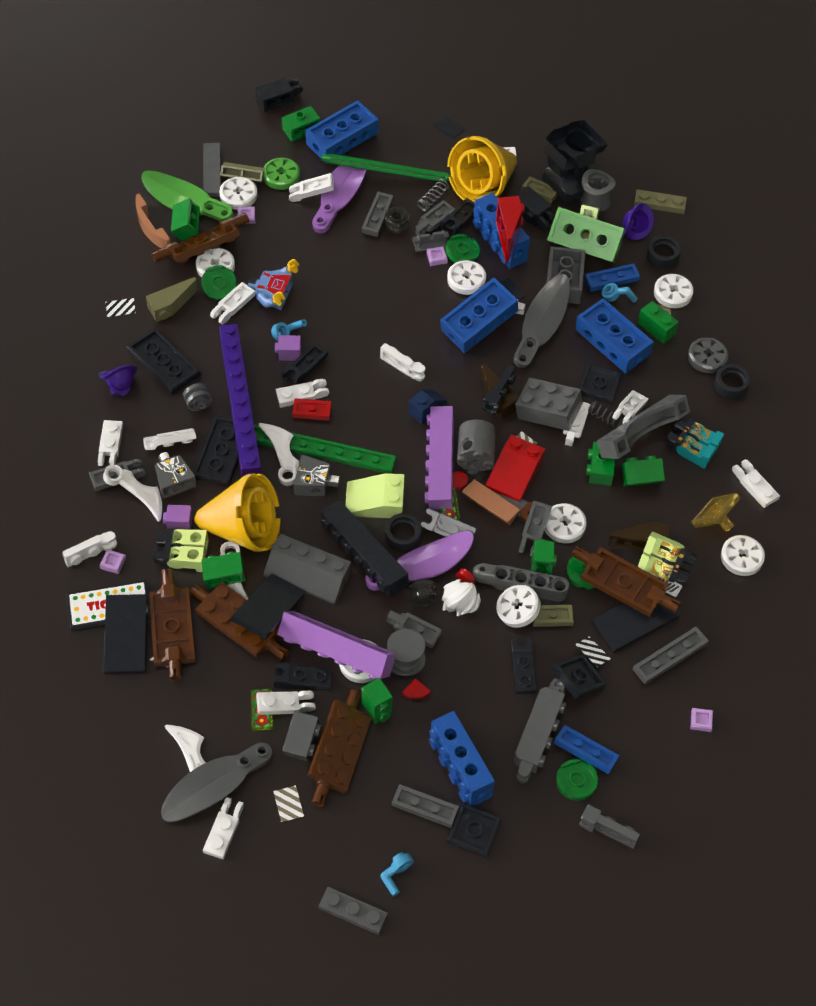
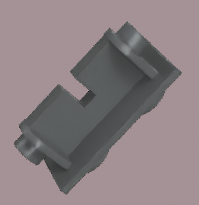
(428, 241)

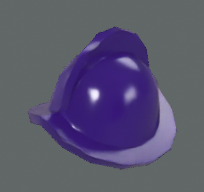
(638, 222)
(119, 379)

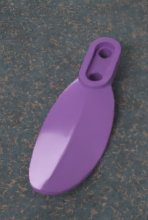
(346, 184)
(433, 558)

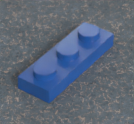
(617, 275)
(586, 749)

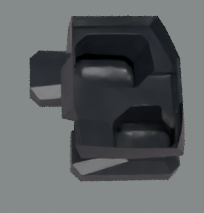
(570, 154)

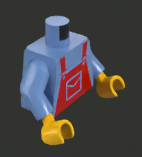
(274, 285)

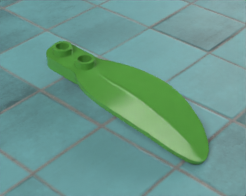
(172, 190)

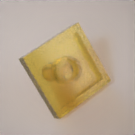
(716, 512)

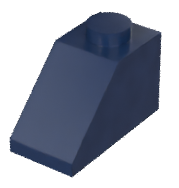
(420, 404)

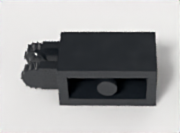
(277, 93)
(536, 208)

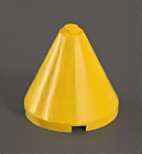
(479, 168)
(243, 514)

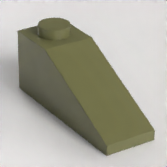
(169, 300)

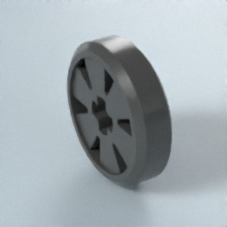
(698, 355)

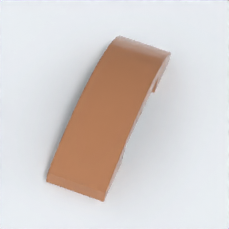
(157, 236)

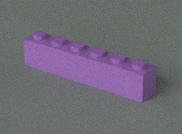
(440, 458)
(336, 644)

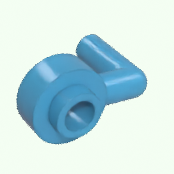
(612, 292)
(283, 329)
(400, 863)

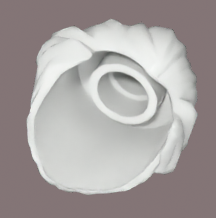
(460, 597)

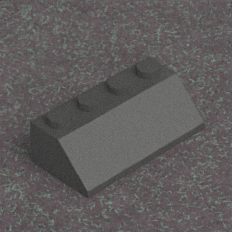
(308, 568)

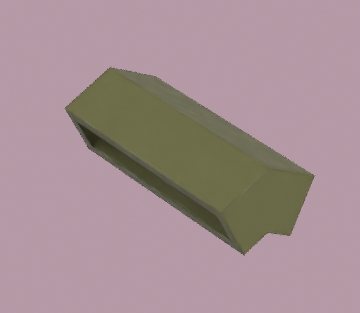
(232, 170)

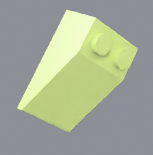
(376, 496)

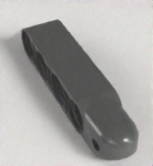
(530, 578)

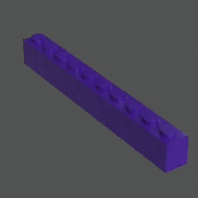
(239, 400)

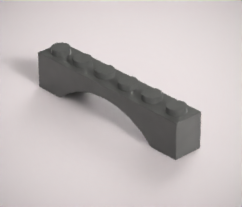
(621, 439)

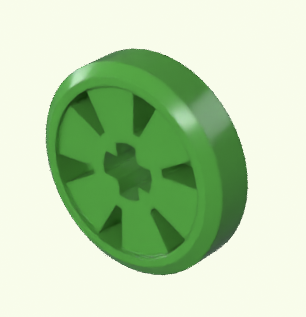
(279, 181)

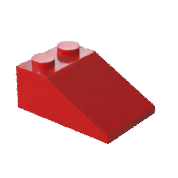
(508, 223)
(516, 468)

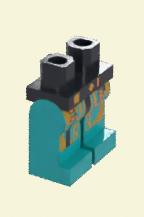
(694, 442)

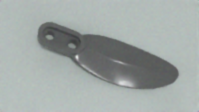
(543, 318)
(212, 782)

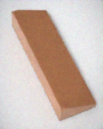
(491, 502)

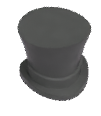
(597, 189)
(409, 651)

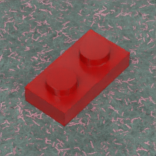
(311, 409)

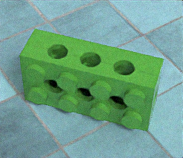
(584, 223)

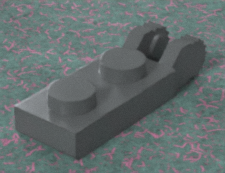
(97, 475)
(535, 524)

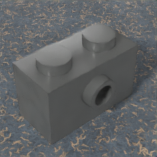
(301, 736)

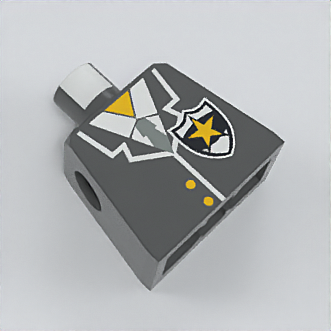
(173, 475)
(313, 477)

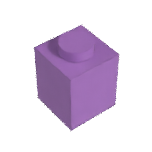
(288, 347)
(178, 517)

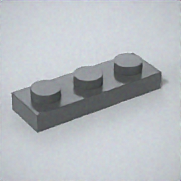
(376, 214)
(425, 806)
(353, 910)

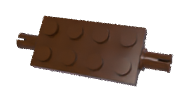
(198, 244)
(624, 581)
(218, 610)
(171, 626)
(338, 747)

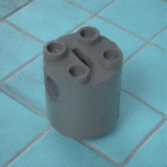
(476, 446)

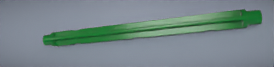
(385, 167)

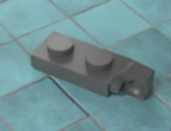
(433, 218)
(408, 621)

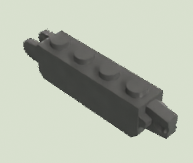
(539, 729)

